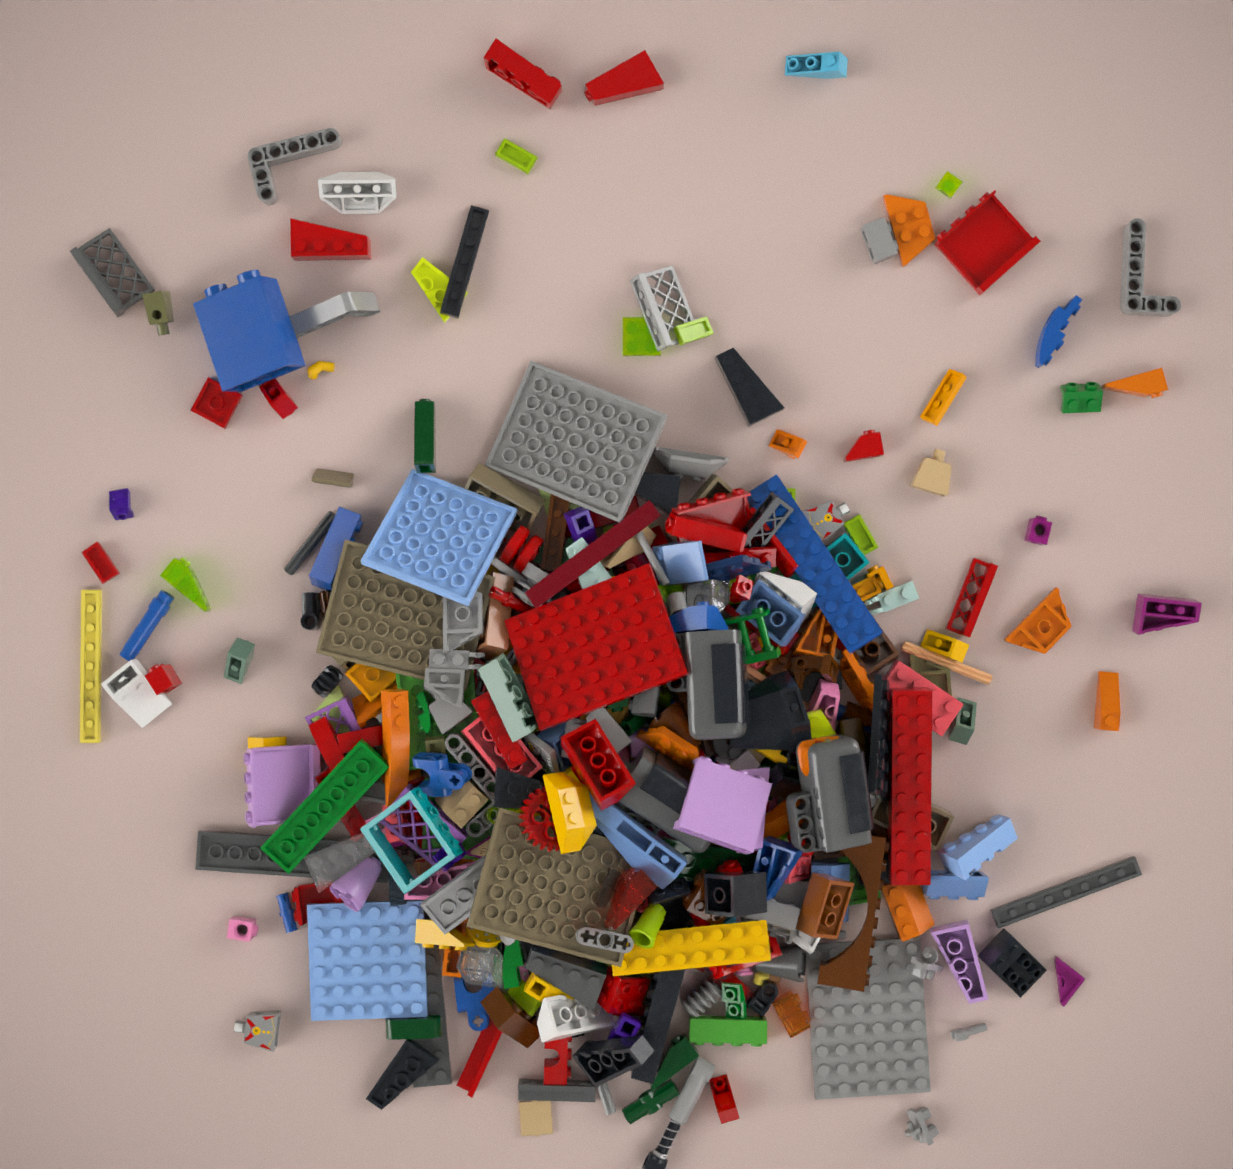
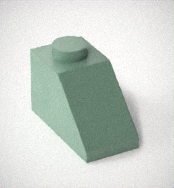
(238, 660)
(964, 723)

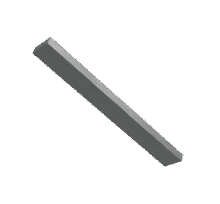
(1066, 892)

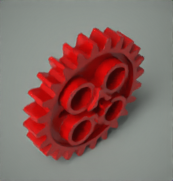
(538, 830)

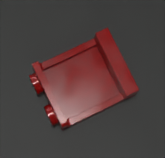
(307, 894)

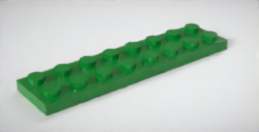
(325, 806)

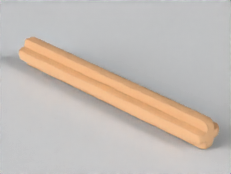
(946, 662)

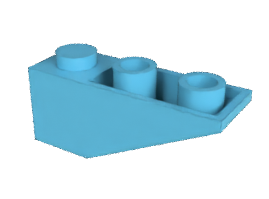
(817, 65)

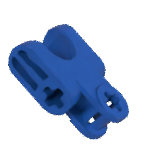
(443, 775)
(471, 1004)

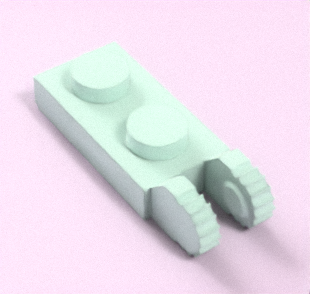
(893, 598)

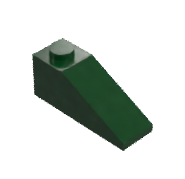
(676, 1057)

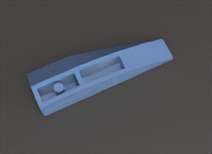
(639, 845)

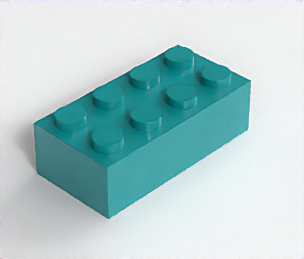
(847, 557)

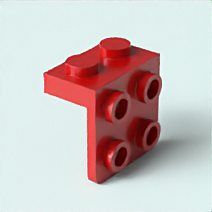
(622, 993)

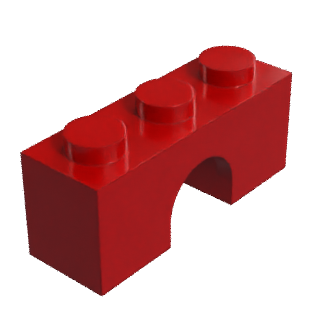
(556, 1068)

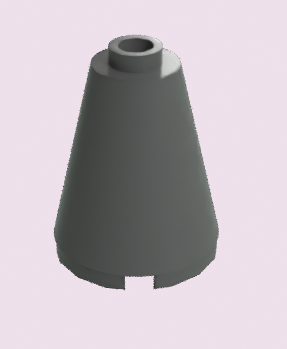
(787, 966)

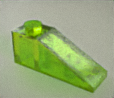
(185, 581)

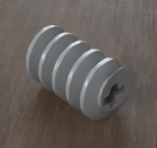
(702, 998)

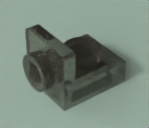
(406, 853)

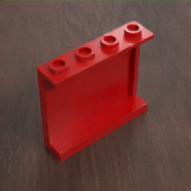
(985, 243)
(722, 508)

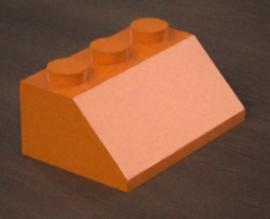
(907, 910)

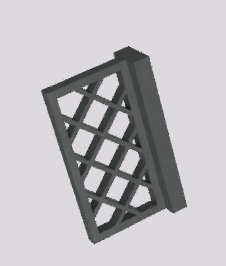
(99, 282)

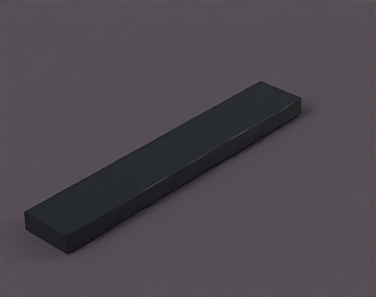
(464, 262)

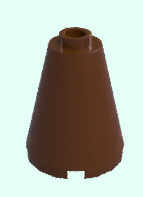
(676, 720)

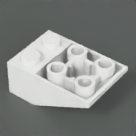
(791, 590)
(134, 694)

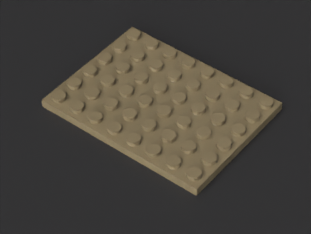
(385, 619)
(544, 893)

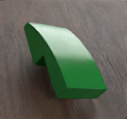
(425, 720)
(734, 1000)

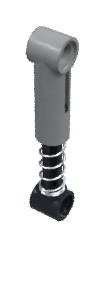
(699, 1075)

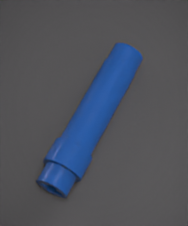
(156, 610)

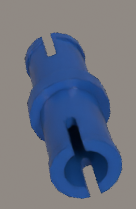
(286, 912)

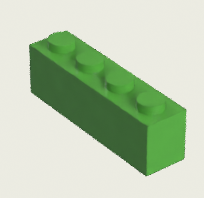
(721, 1030)

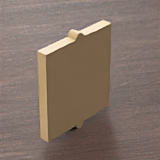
(535, 1118)

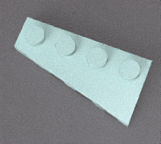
(593, 575)

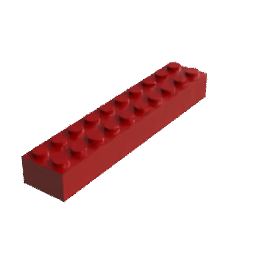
(910, 786)

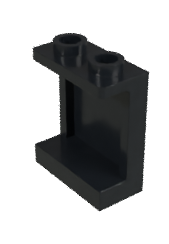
(671, 900)

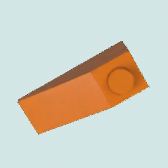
(1142, 384)
(1107, 702)

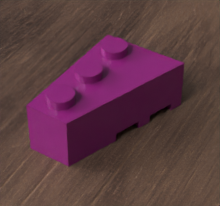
(1162, 612)

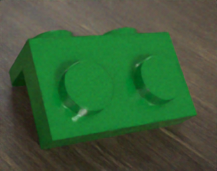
(1081, 397)

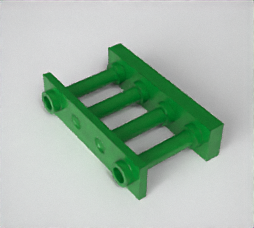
(768, 651)

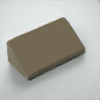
(333, 478)

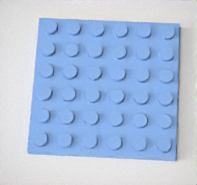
(439, 537)
(366, 961)

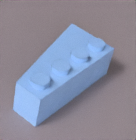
(977, 846)

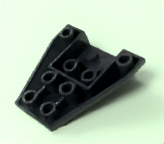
(775, 715)

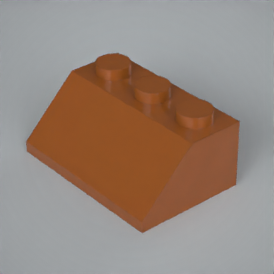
(824, 906)

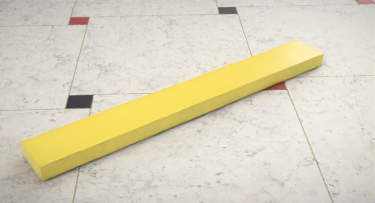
(90, 666)

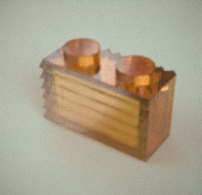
(791, 1014)

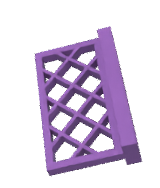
(347, 711)
(456, 831)

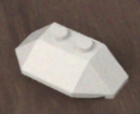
(358, 192)

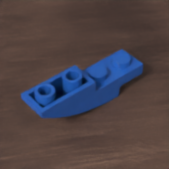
(1051, 336)

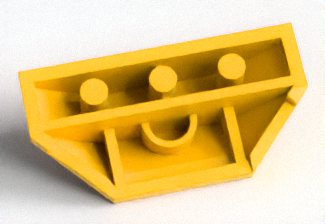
(570, 811)

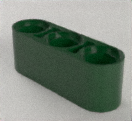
(414, 1027)

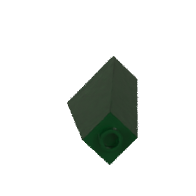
(425, 436)

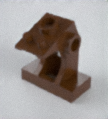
(824, 665)

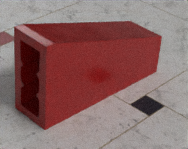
(624, 81)
(706, 531)

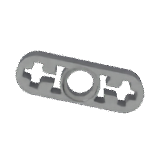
(617, 948)

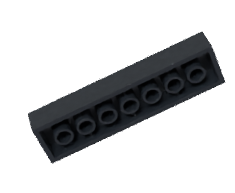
(658, 1016)

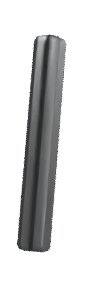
(310, 543)

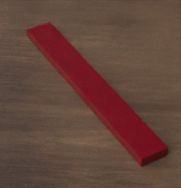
(592, 554)

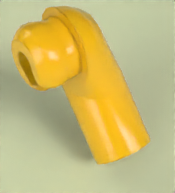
(319, 366)

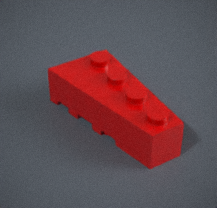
(522, 74)

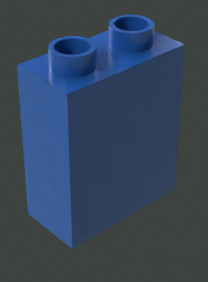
(248, 332)

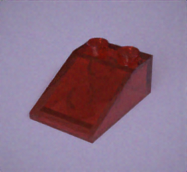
(628, 895)

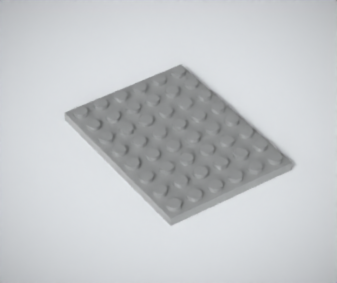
(576, 441)
(872, 1037)

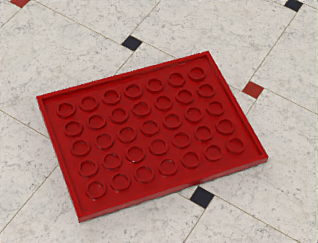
(595, 647)

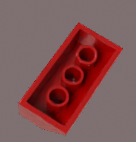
(597, 764)

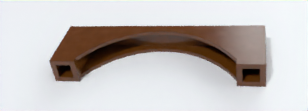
(850, 966)

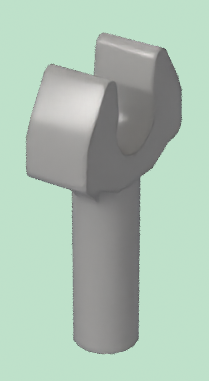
(962, 1034)

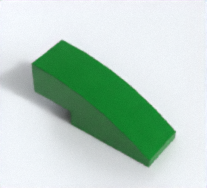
(512, 960)

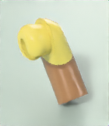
(760, 977)

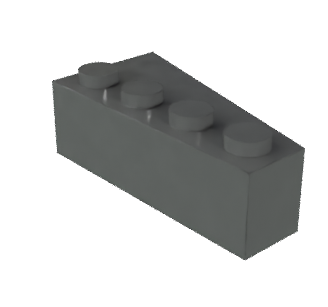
(569, 973)

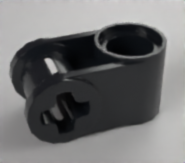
(761, 1001)

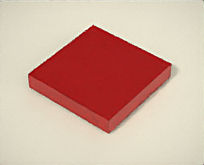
(215, 404)

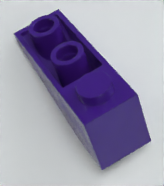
(581, 524)

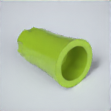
(648, 926)

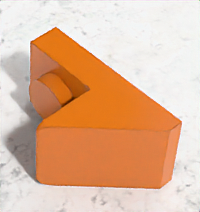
(787, 444)

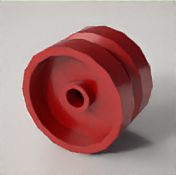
(521, 549)

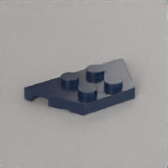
(729, 568)

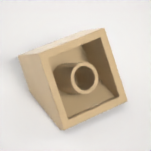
(463, 803)

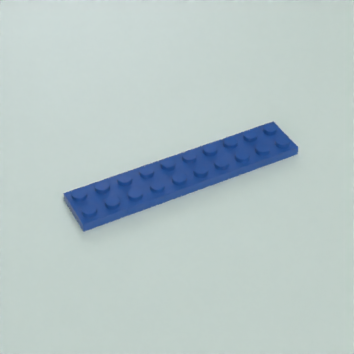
(819, 571)

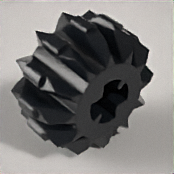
(327, 681)

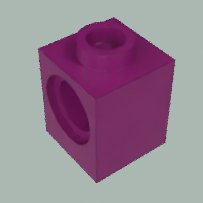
(1032, 537)

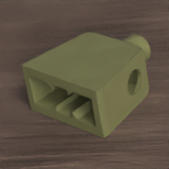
(156, 303)

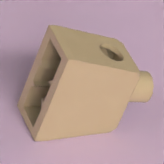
(933, 475)

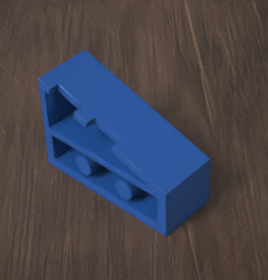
(777, 860)

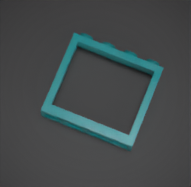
(388, 854)

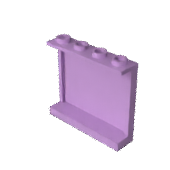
(278, 781)
(724, 805)

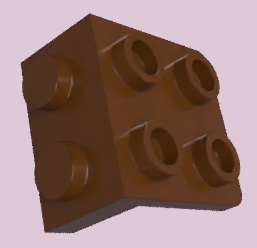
(696, 901)

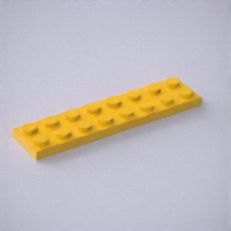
(699, 948)

